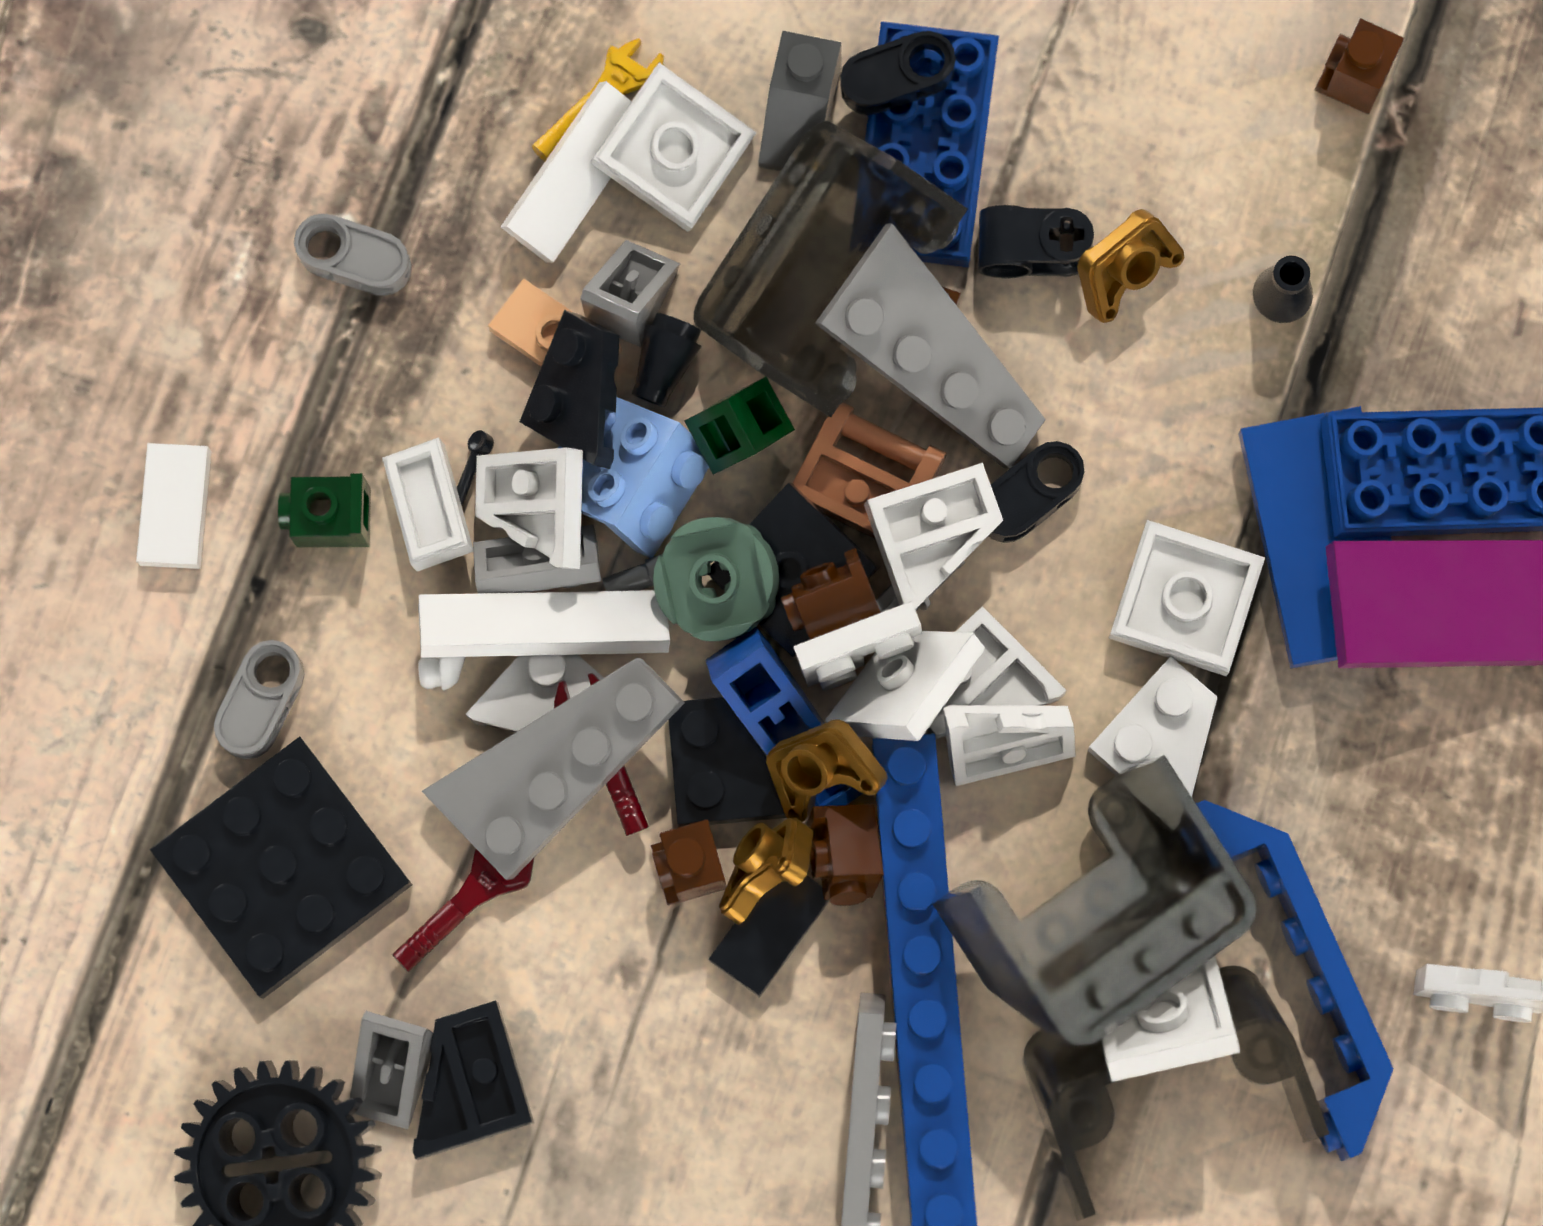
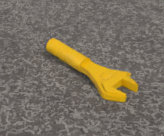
(620, 72)

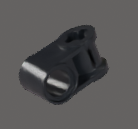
(1026, 241)

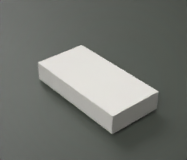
(427, 504)
(173, 506)

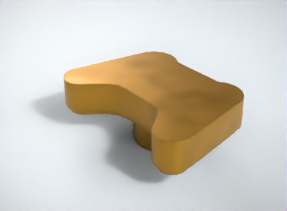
(1126, 261)
(820, 760)
(764, 861)

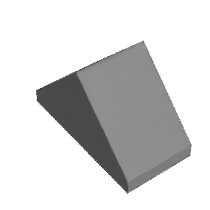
(629, 291)
(390, 1068)

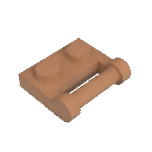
(843, 483)

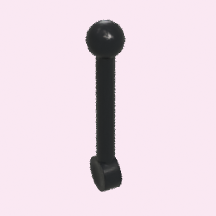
(479, 444)

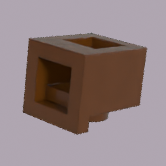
(1359, 65)
(831, 597)
(846, 852)
(688, 863)

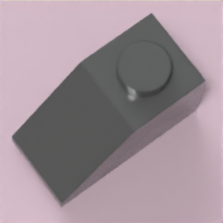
(798, 95)

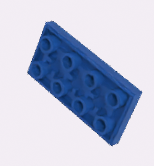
(946, 131)
(1434, 471)
(1295, 527)

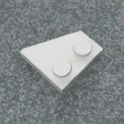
(932, 529)

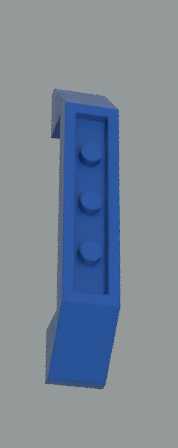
(1332, 987)

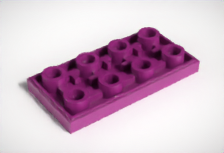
(1437, 603)

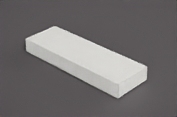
(567, 180)

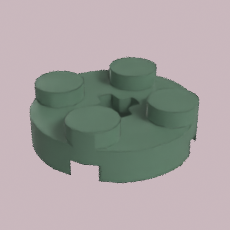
(746, 598)

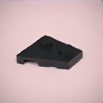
(576, 388)
(718, 767)
(470, 1083)

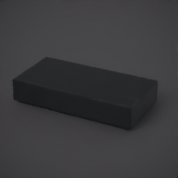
(770, 934)

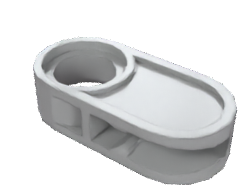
(366, 256)
(255, 713)

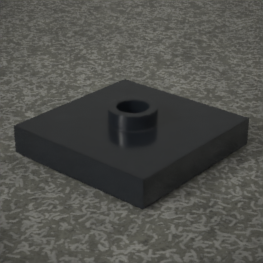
(800, 540)

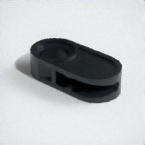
(883, 76)
(1025, 499)

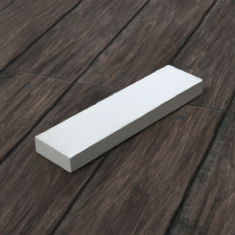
(541, 624)

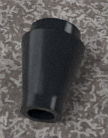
(1279, 300)
(664, 357)

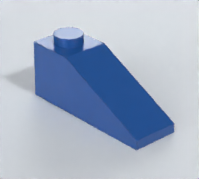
(768, 699)

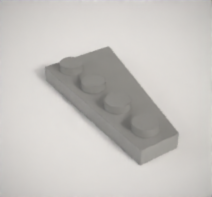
(920, 341)
(545, 773)
(868, 1107)

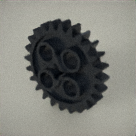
(270, 1109)

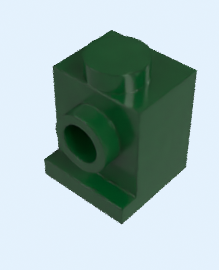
(739, 425)
(345, 522)

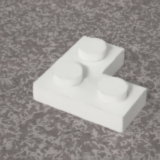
(835, 655)

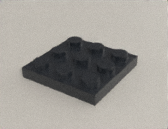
(281, 867)

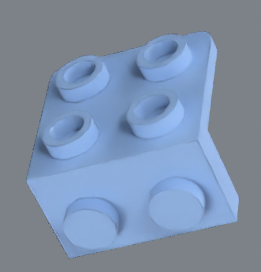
(649, 478)

